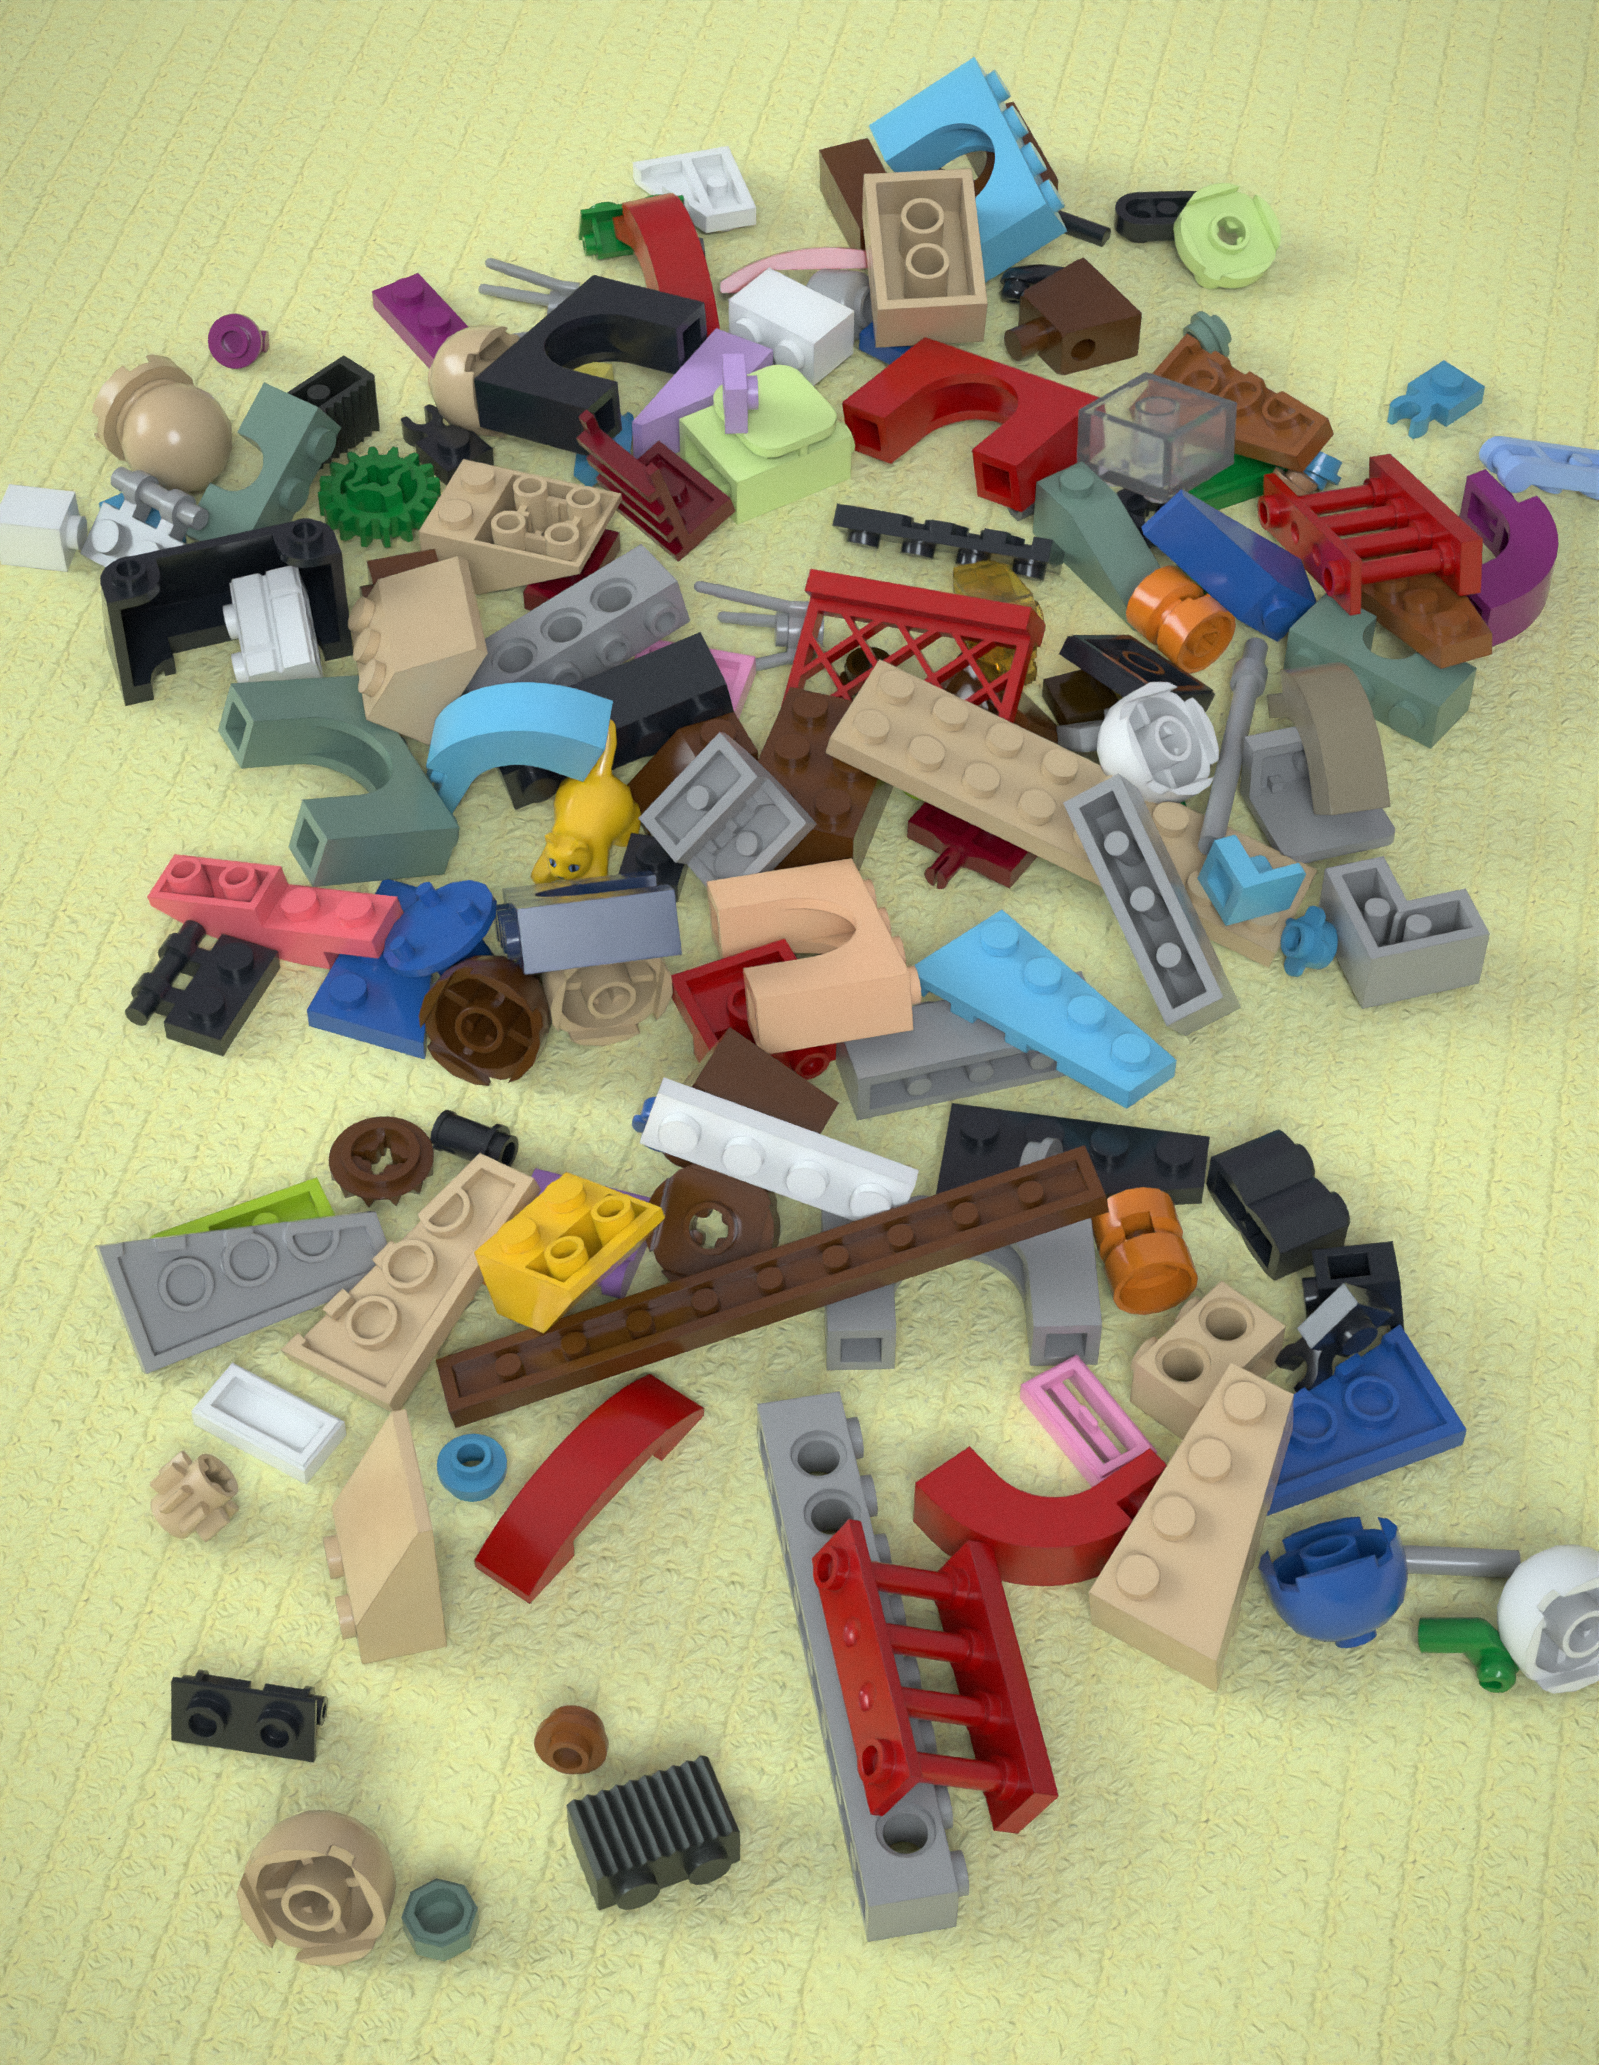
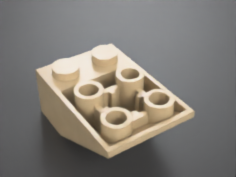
(516, 525)

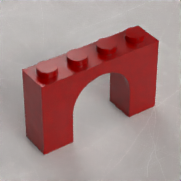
(948, 385)

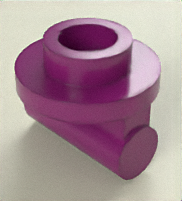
(236, 341)

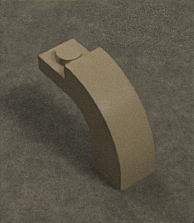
(1336, 735)

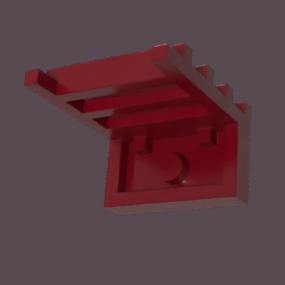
(657, 491)

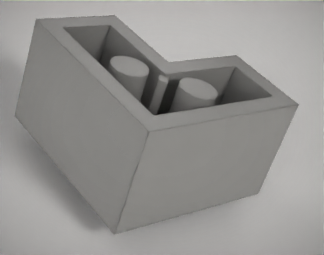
(1397, 945)

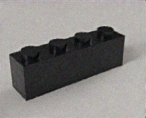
(650, 703)

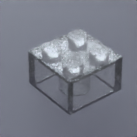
(1157, 436)

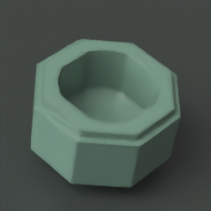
(440, 1919)

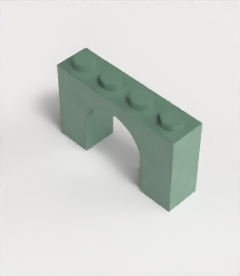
(368, 837)

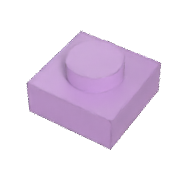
(739, 393)

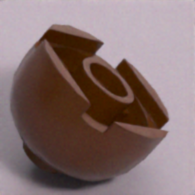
(486, 1019)

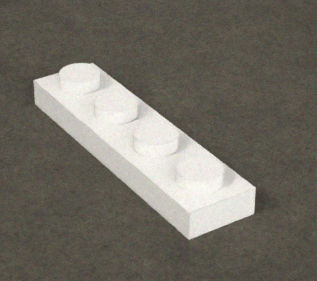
(775, 1154)

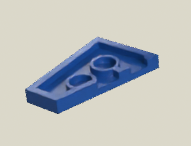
(369, 1000)

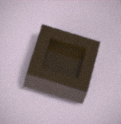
(1077, 697)

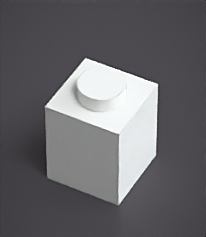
(40, 528)

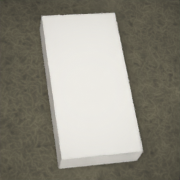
(269, 1423)

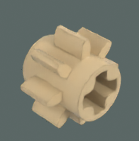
(194, 1496)

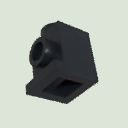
(1363, 1265)

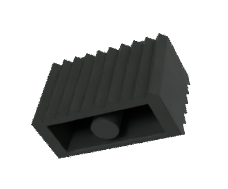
(348, 397)
(654, 1834)

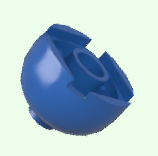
(1338, 1580)

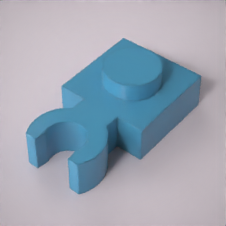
(1436, 395)

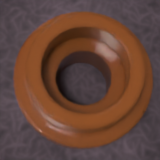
(572, 1740)

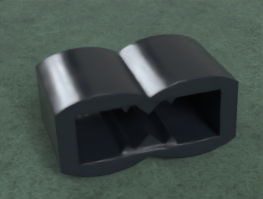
(1277, 1202)

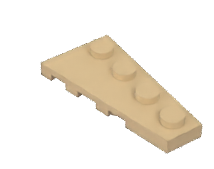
(402, 1311)

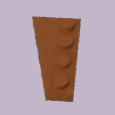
(1268, 423)

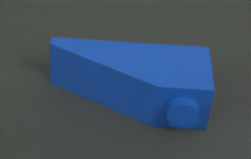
(1233, 564)

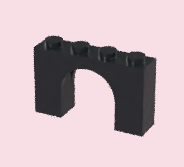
(533, 383)

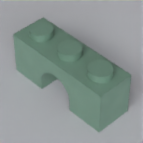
(293, 445)
(1403, 692)

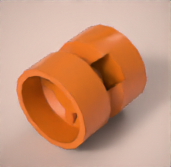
(1180, 619)
(1144, 1251)

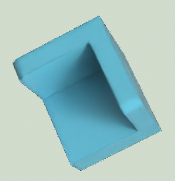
(1246, 886)

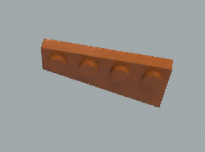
(1428, 617)

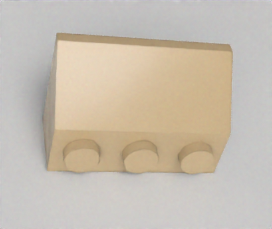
(417, 645)

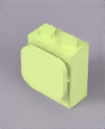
(786, 455)

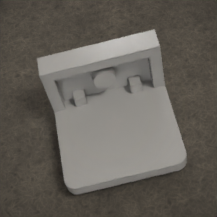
(1280, 798)

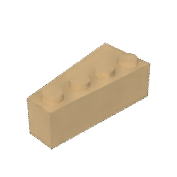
(1191, 1547)

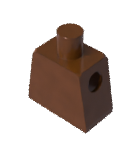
(1075, 321)

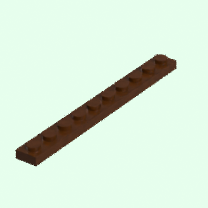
(771, 1286)

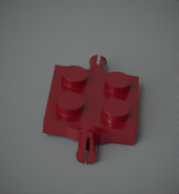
(965, 847)

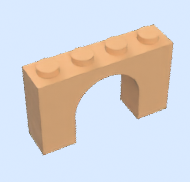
(840, 996)

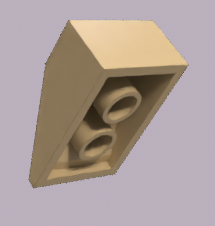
(387, 1552)

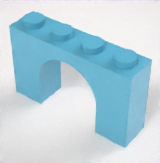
(969, 115)

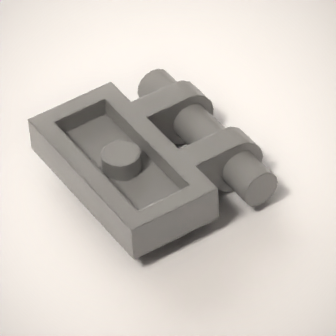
(125, 530)

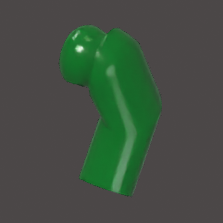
(1477, 1641)

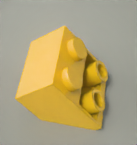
(562, 1248)

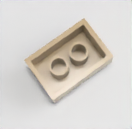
(924, 257)

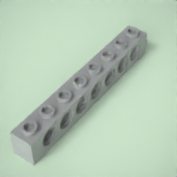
(894, 1889)

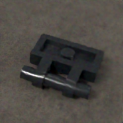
(219, 996)

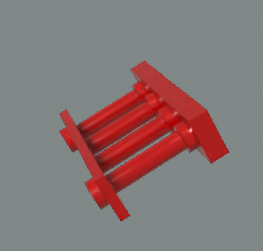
(1393, 500)
(987, 1666)

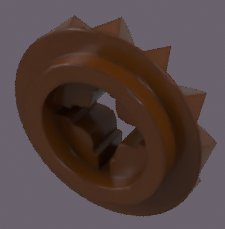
(364, 1145)

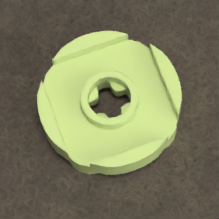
(1210, 258)

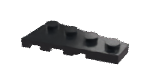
(869, 526)
(1125, 1157)

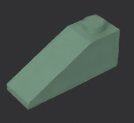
(1094, 533)

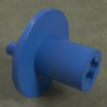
(441, 928)

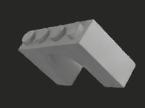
(1049, 1270)

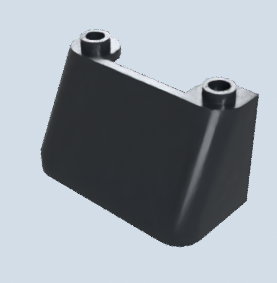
(177, 595)

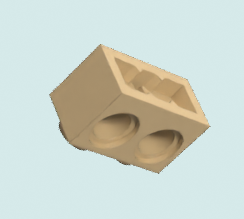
(1199, 1356)

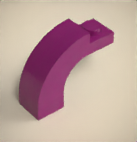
(1524, 551)

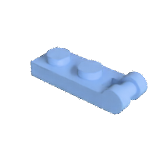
(1541, 464)

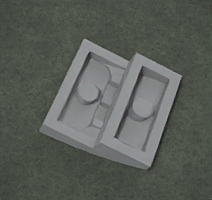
(726, 815)

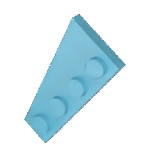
(1045, 1007)

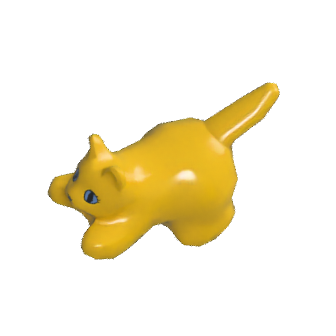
(588, 822)

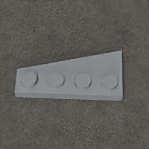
(225, 1283)

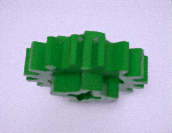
(378, 496)

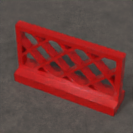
(921, 611)

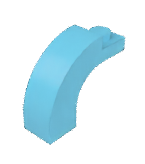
(516, 726)

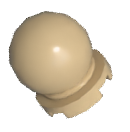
(164, 425)

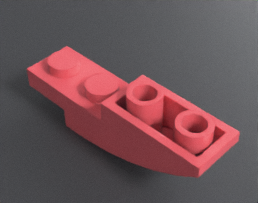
(263, 909)

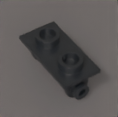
(238, 1718)

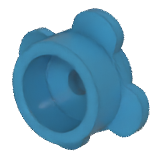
(1308, 942)

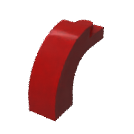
(668, 250)
(1032, 1535)

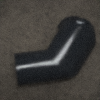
(1020, 278)

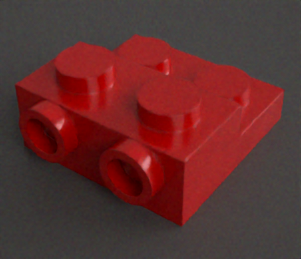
(715, 999)

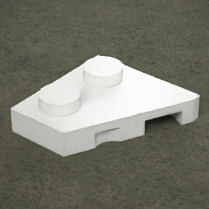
(710, 187)

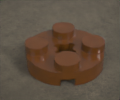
(694, 1194)

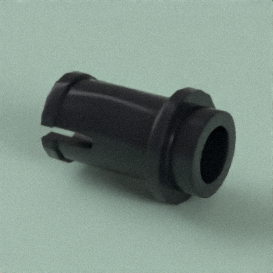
(469, 1138)

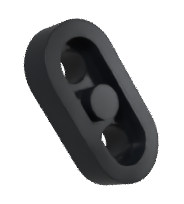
(1149, 214)

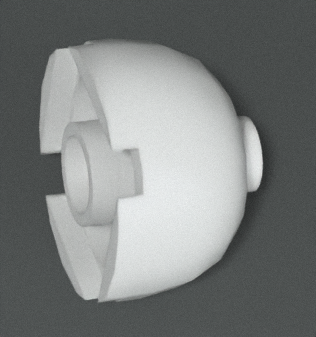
(1159, 743)
(1553, 1617)

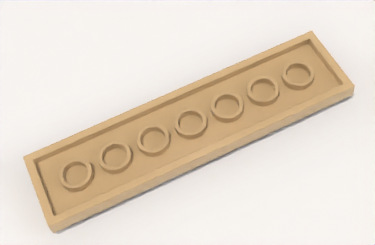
(1017, 789)

